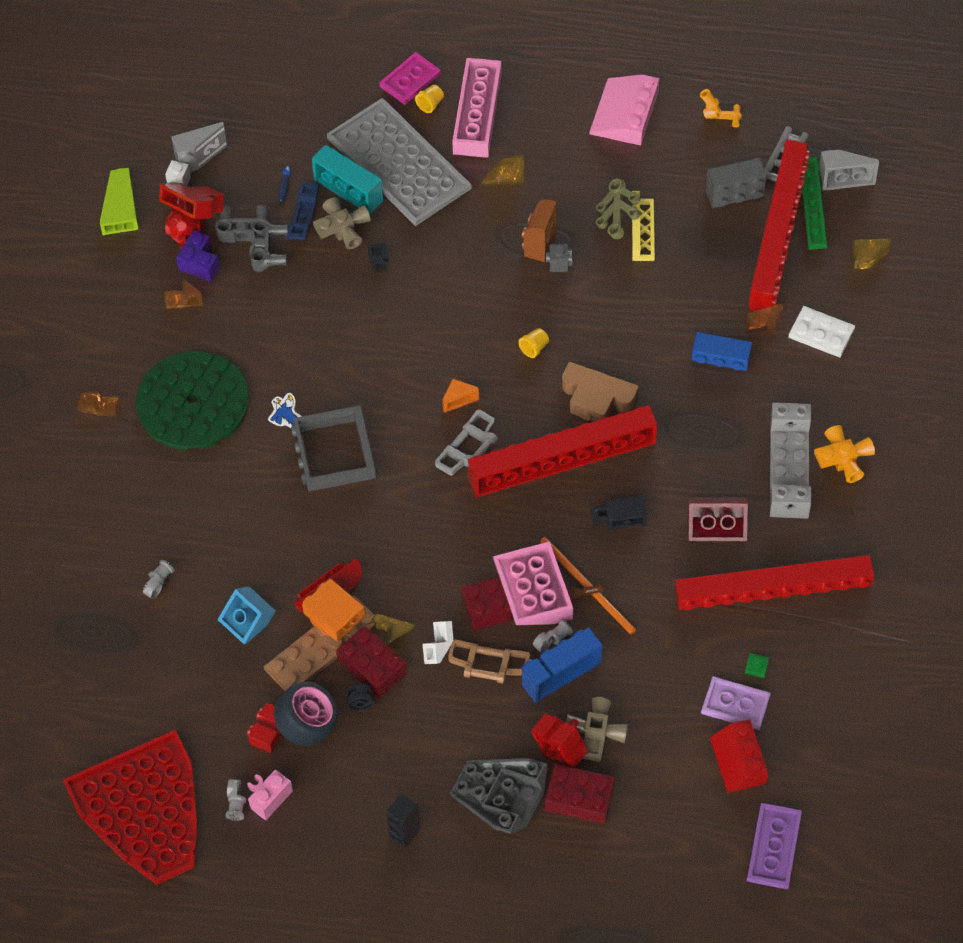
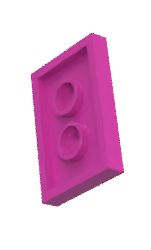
(410, 78)

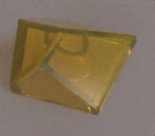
(506, 172)

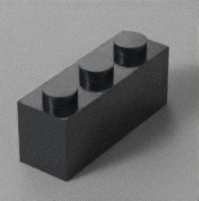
(403, 820)

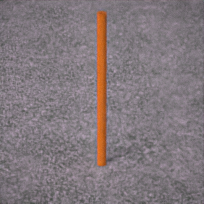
(585, 583)

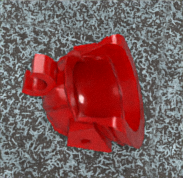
(181, 226)

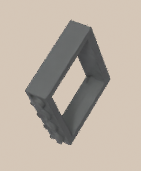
(327, 419)

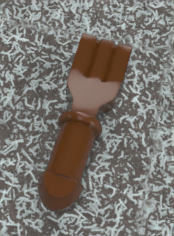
(576, 594)

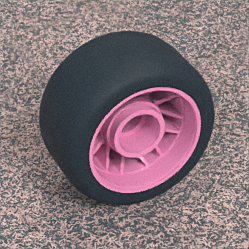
(305, 713)

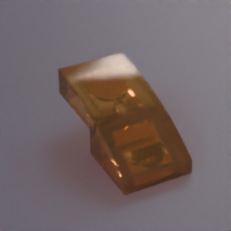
(95, 404)

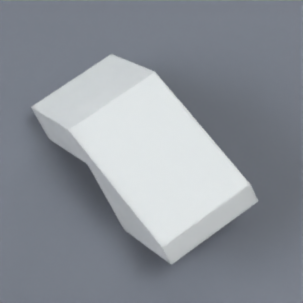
(436, 650)

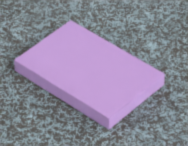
(735, 702)

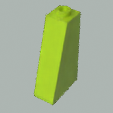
(119, 206)

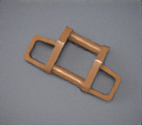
(474, 649)

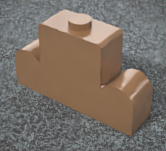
(596, 392)

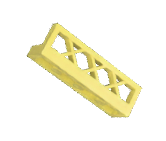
(636, 232)

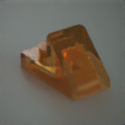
(187, 298)
(769, 316)

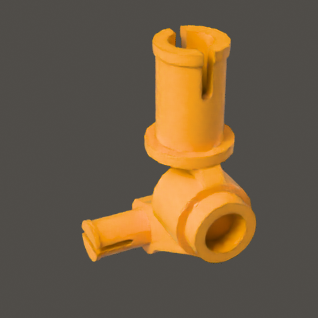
(714, 112)

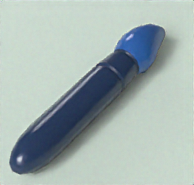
(284, 184)

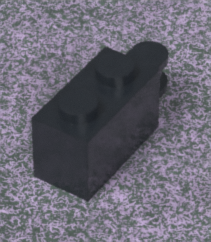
(621, 513)

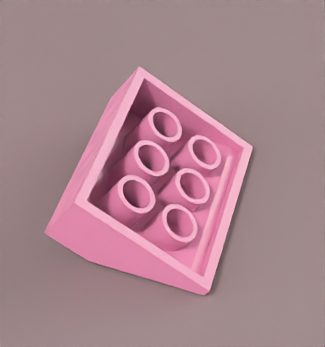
(626, 108)
(534, 585)

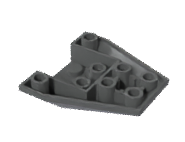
(502, 791)

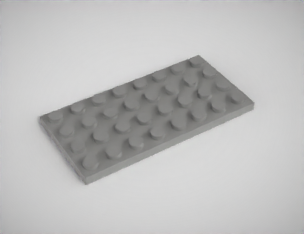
(410, 169)

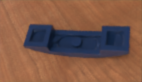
(304, 211)

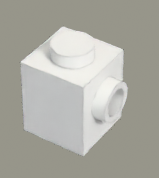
(178, 173)

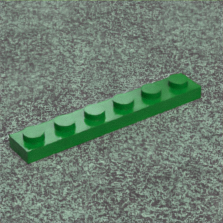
(813, 207)

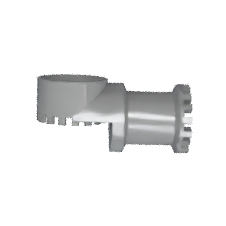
(157, 579)
(555, 636)
(236, 800)

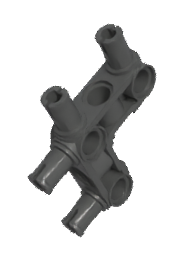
(255, 231)

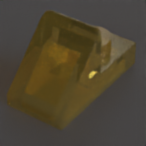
(396, 627)

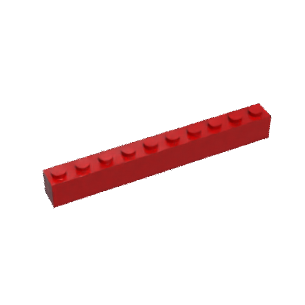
(774, 582)

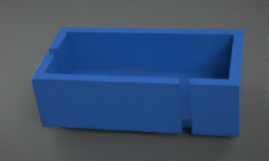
(561, 664)

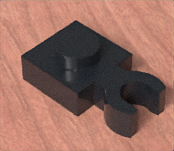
(378, 256)

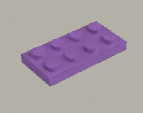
(774, 846)

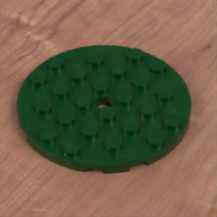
(186, 375)

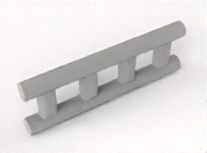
(773, 161)

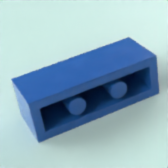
(721, 351)

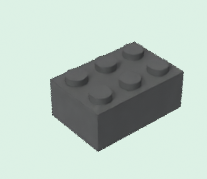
(735, 183)

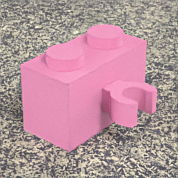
(269, 794)

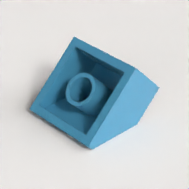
(246, 614)

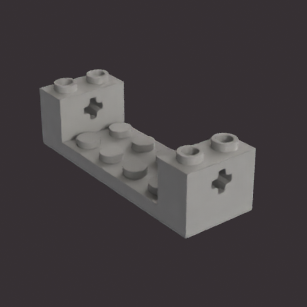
(789, 460)

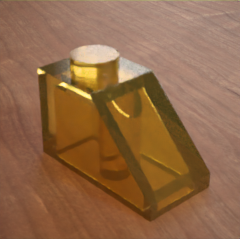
(869, 252)

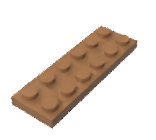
(310, 654)

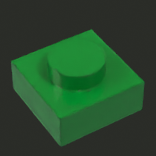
(756, 665)

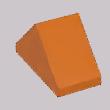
(459, 394)

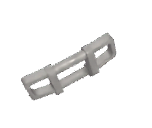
(485, 437)

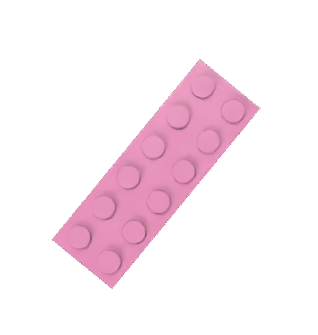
(477, 107)

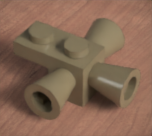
(341, 223)
(597, 728)

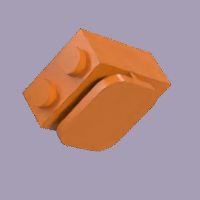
(333, 610)

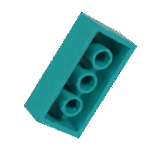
(347, 178)

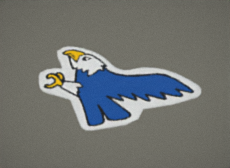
(284, 411)

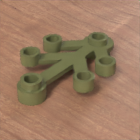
(617, 188)

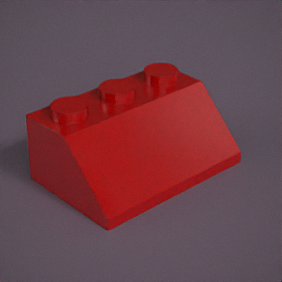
(739, 756)

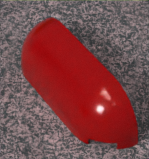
(346, 576)

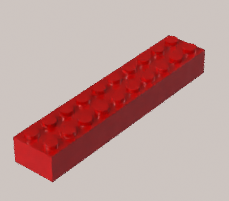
(779, 226)
(562, 451)

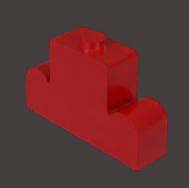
(192, 201)

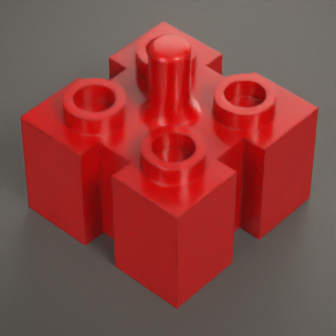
(559, 740)

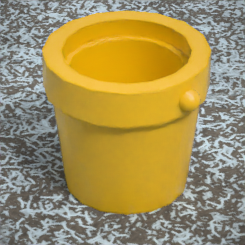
(429, 98)
(533, 342)

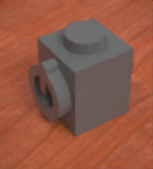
(559, 257)

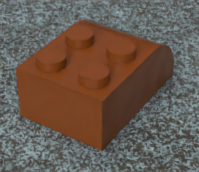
(540, 230)

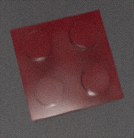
(486, 604)

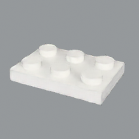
(821, 331)

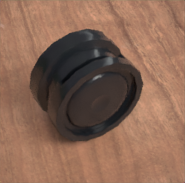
(359, 697)

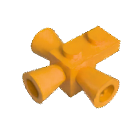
(843, 453)

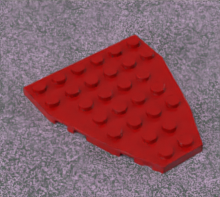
(143, 806)

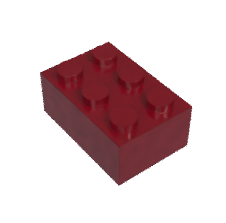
(371, 661)
(579, 793)

